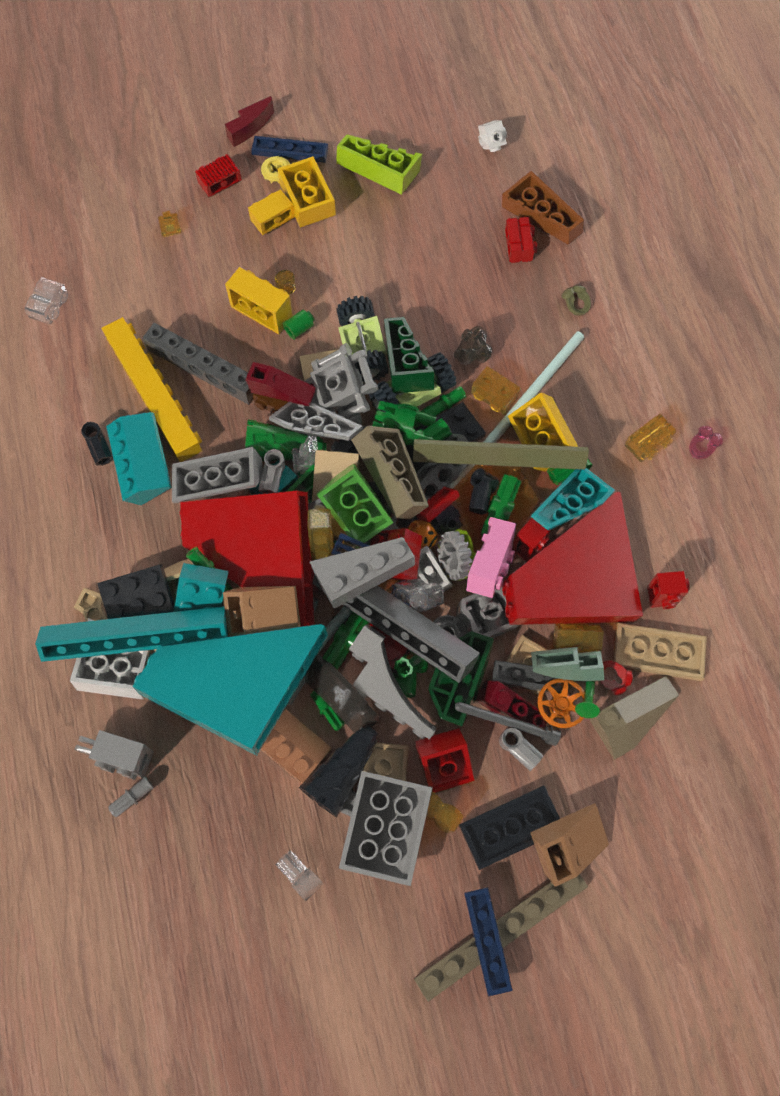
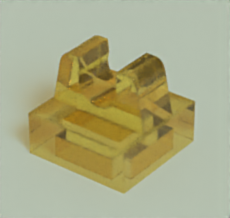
(169, 224)

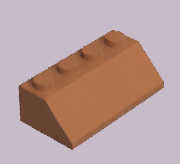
(294, 747)

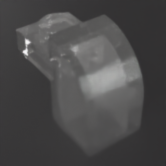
(305, 456)

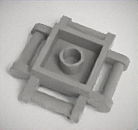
(340, 382)

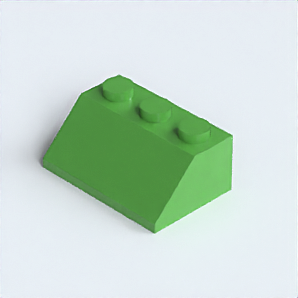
(355, 505)

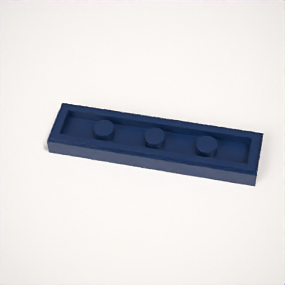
(289, 148)
(488, 942)

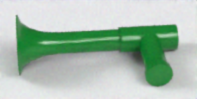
(587, 708)

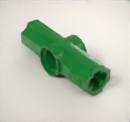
(502, 503)
(343, 640)

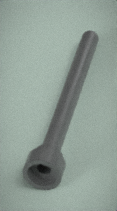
(550, 734)

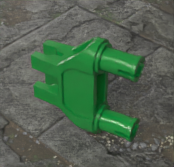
(403, 418)

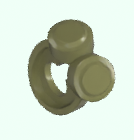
(582, 294)

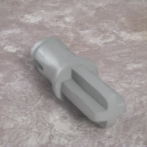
(130, 797)

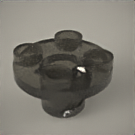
(473, 346)

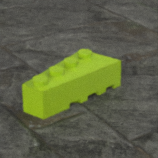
(378, 163)

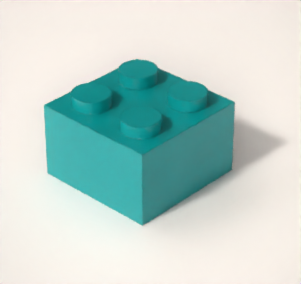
(200, 588)

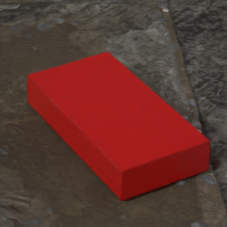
(438, 503)

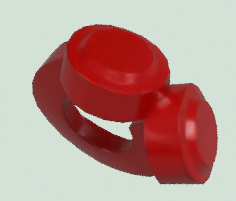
(626, 676)

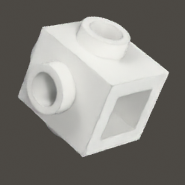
(492, 135)

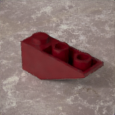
(277, 384)
(506, 702)

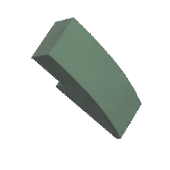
(569, 664)

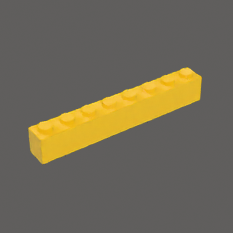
(152, 390)

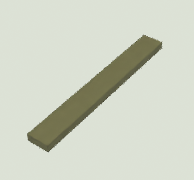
(500, 454)

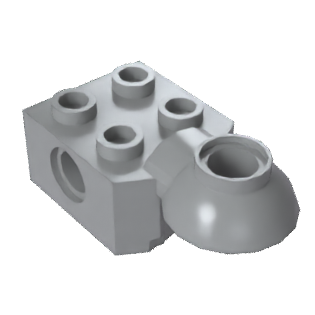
(478, 615)

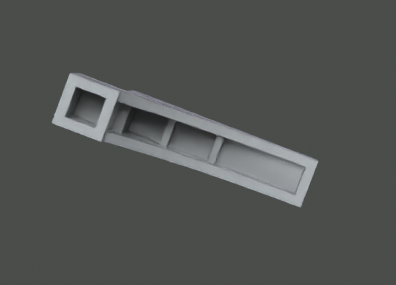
(380, 684)

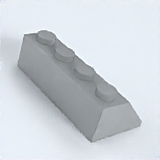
(216, 474)

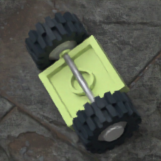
(363, 332)
(443, 380)

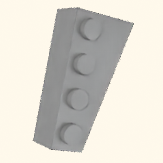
(361, 569)

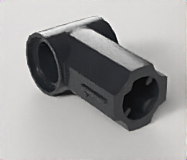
(97, 444)
(484, 486)

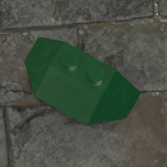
(447, 691)

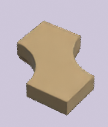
(90, 605)

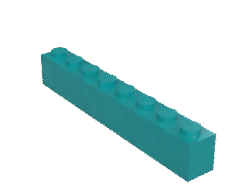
(129, 633)

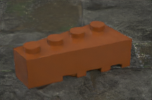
(546, 210)

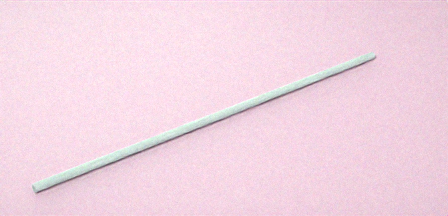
(493, 437)

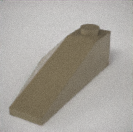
(630, 719)

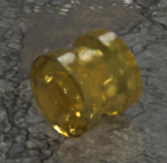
(282, 278)

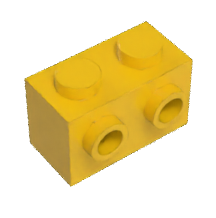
(271, 212)

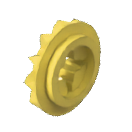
(270, 164)

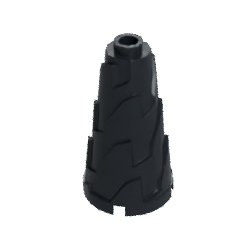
(335, 778)

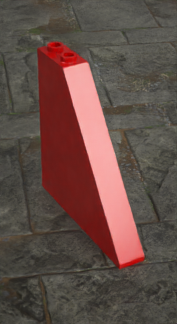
(256, 540)
(579, 576)

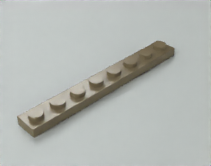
(510, 927)

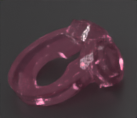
(715, 441)

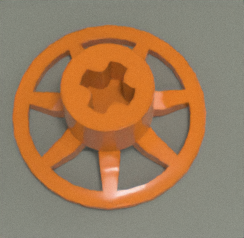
(561, 703)

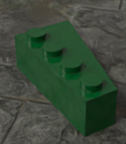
(406, 362)

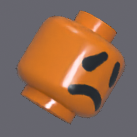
(426, 530)

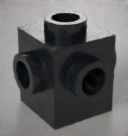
(447, 520)

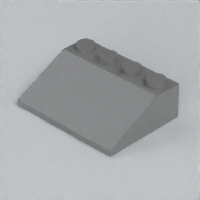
(385, 828)

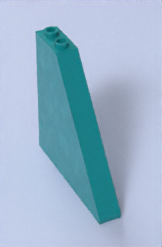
(232, 682)

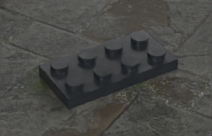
(460, 422)
(508, 827)

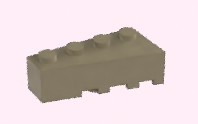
(391, 469)

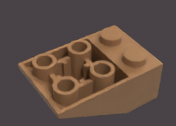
(261, 609)
(570, 844)

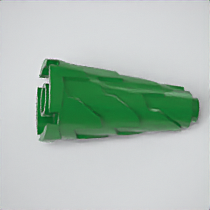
(266, 437)

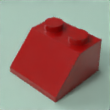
(445, 760)

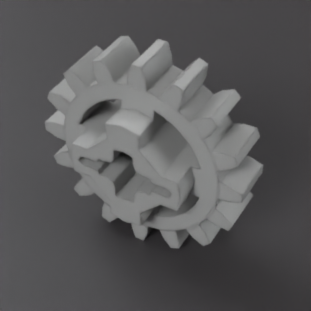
(454, 555)

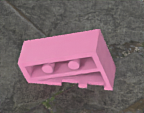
(492, 559)

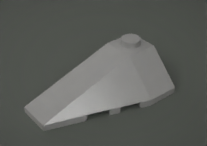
(315, 421)

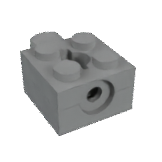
(117, 753)

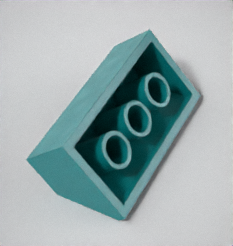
(138, 457)

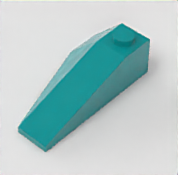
(574, 497)

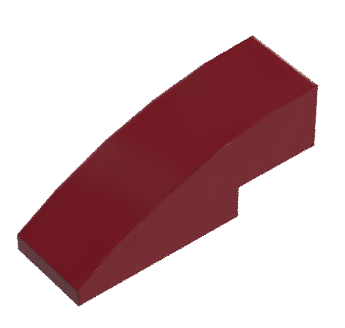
(250, 121)

